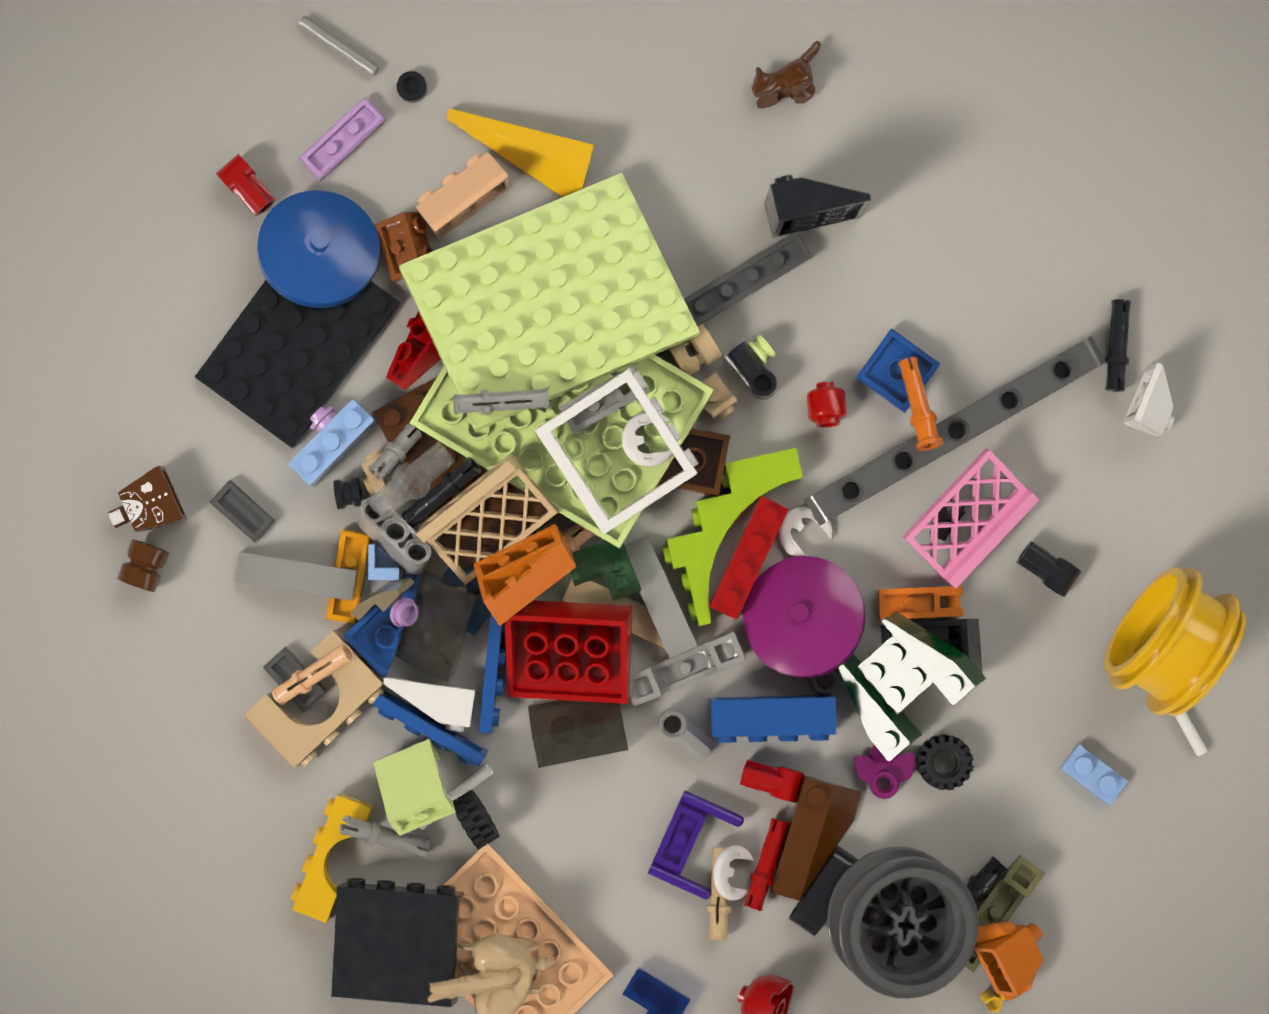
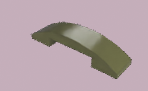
(1006, 897)

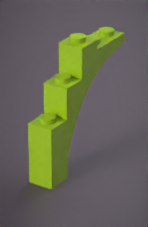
(696, 551)

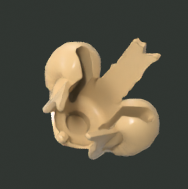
(503, 978)

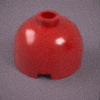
(766, 995)

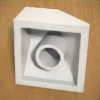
(1151, 403)

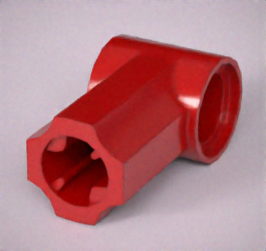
(242, 180)
(779, 782)

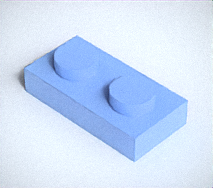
(1093, 774)

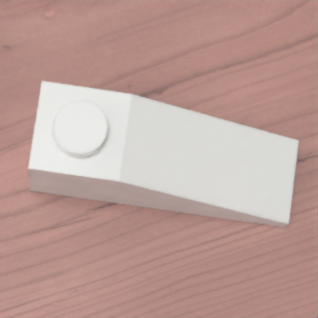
(441, 702)

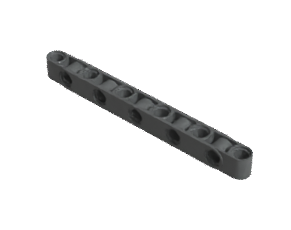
(974, 421)

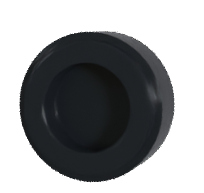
(411, 87)

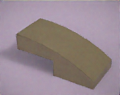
(383, 597)

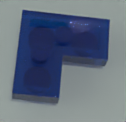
(655, 994)

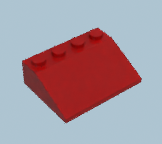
(569, 652)

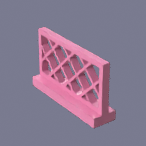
(985, 537)

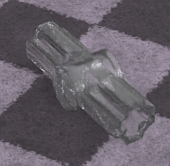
(411, 481)

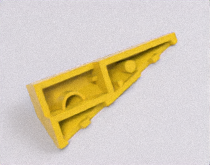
(549, 158)

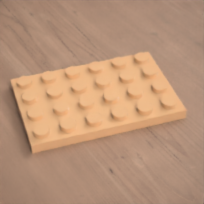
(505, 904)

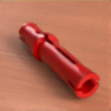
(766, 865)

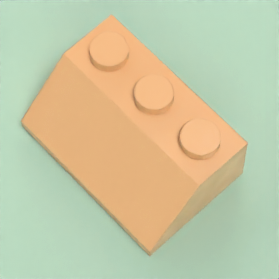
(463, 194)

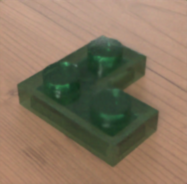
(611, 563)

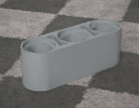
(397, 549)

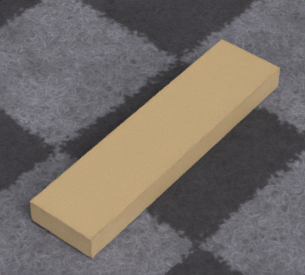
(595, 593)

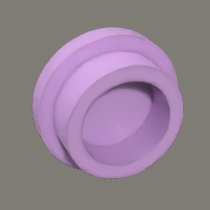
(322, 418)
(404, 612)

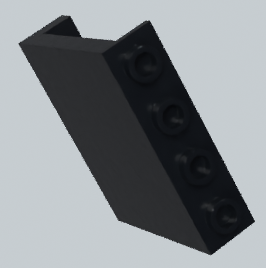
(394, 941)

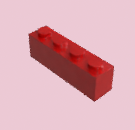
(748, 557)

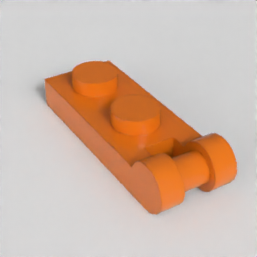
(920, 602)

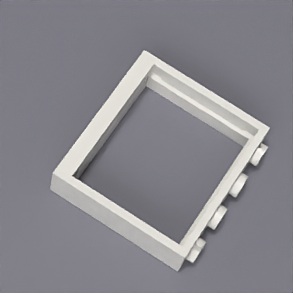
(574, 477)

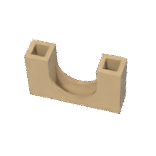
(297, 739)

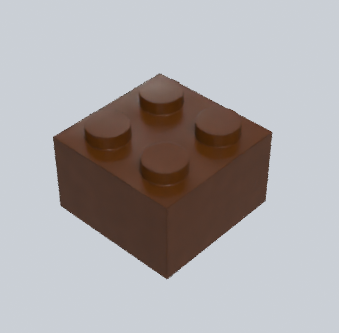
(710, 452)

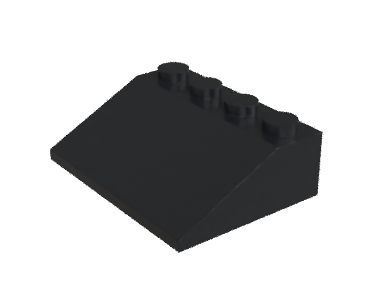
(810, 204)

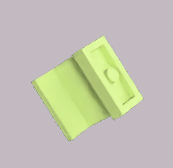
(412, 787)

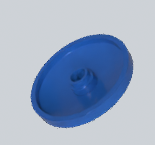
(318, 249)

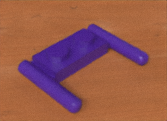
(681, 838)

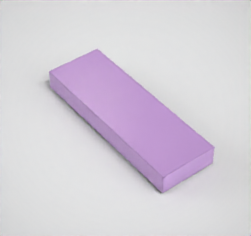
(342, 139)

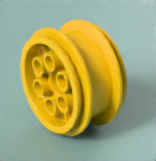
(1175, 641)

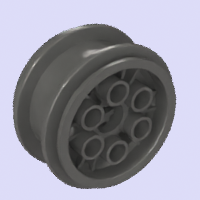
(951, 924)

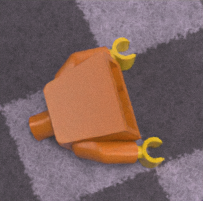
(1009, 960)

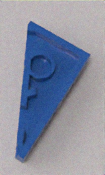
(377, 636)

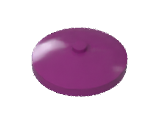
(804, 617)

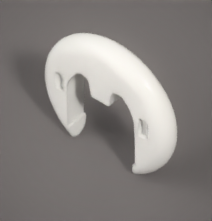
(631, 442)
(793, 520)
(723, 871)

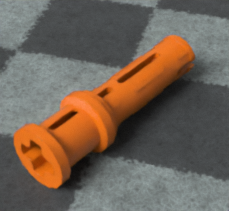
(922, 417)

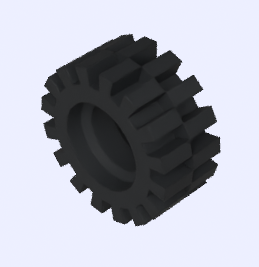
(952, 779)
(475, 819)

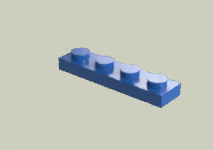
(492, 684)
(420, 723)

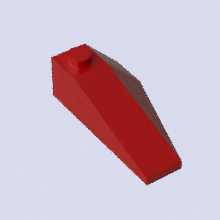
(414, 355)

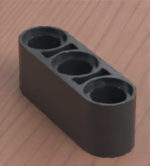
(812, 908)

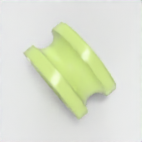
(762, 349)

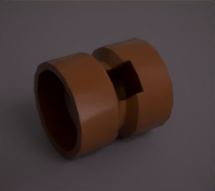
(143, 565)

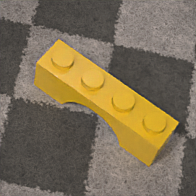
(317, 893)

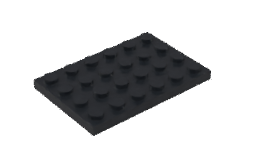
(292, 358)

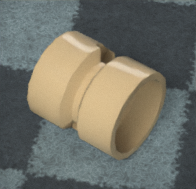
(704, 347)

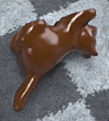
(791, 81)

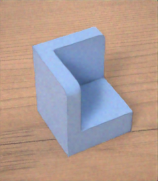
(382, 565)

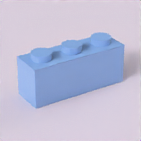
(332, 443)

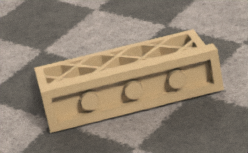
(475, 495)

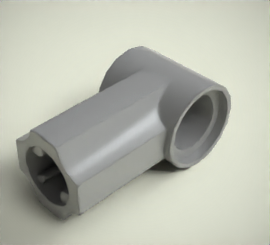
(687, 736)

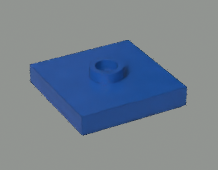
(884, 375)

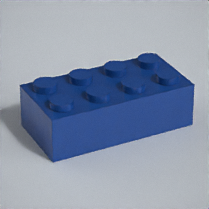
(772, 716)

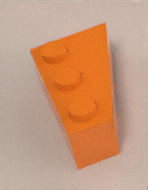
(523, 572)

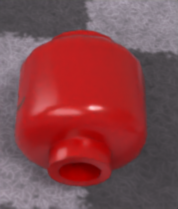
(826, 405)

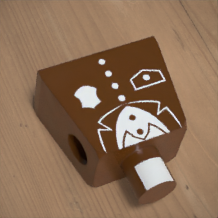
(148, 503)

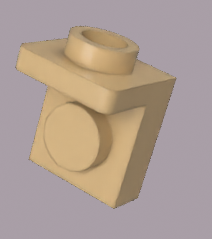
(721, 400)

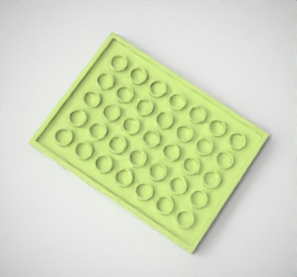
(550, 297)
(594, 451)

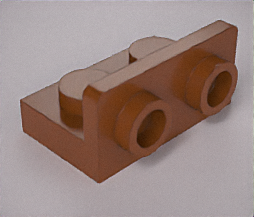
(402, 240)

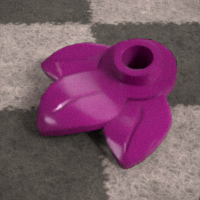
(876, 766)

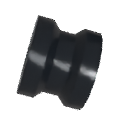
(348, 493)

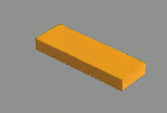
(351, 555)

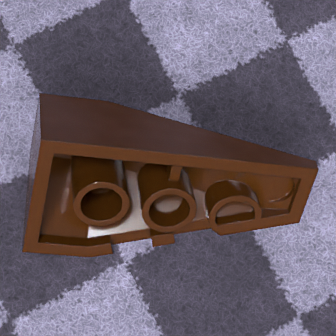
(815, 829)

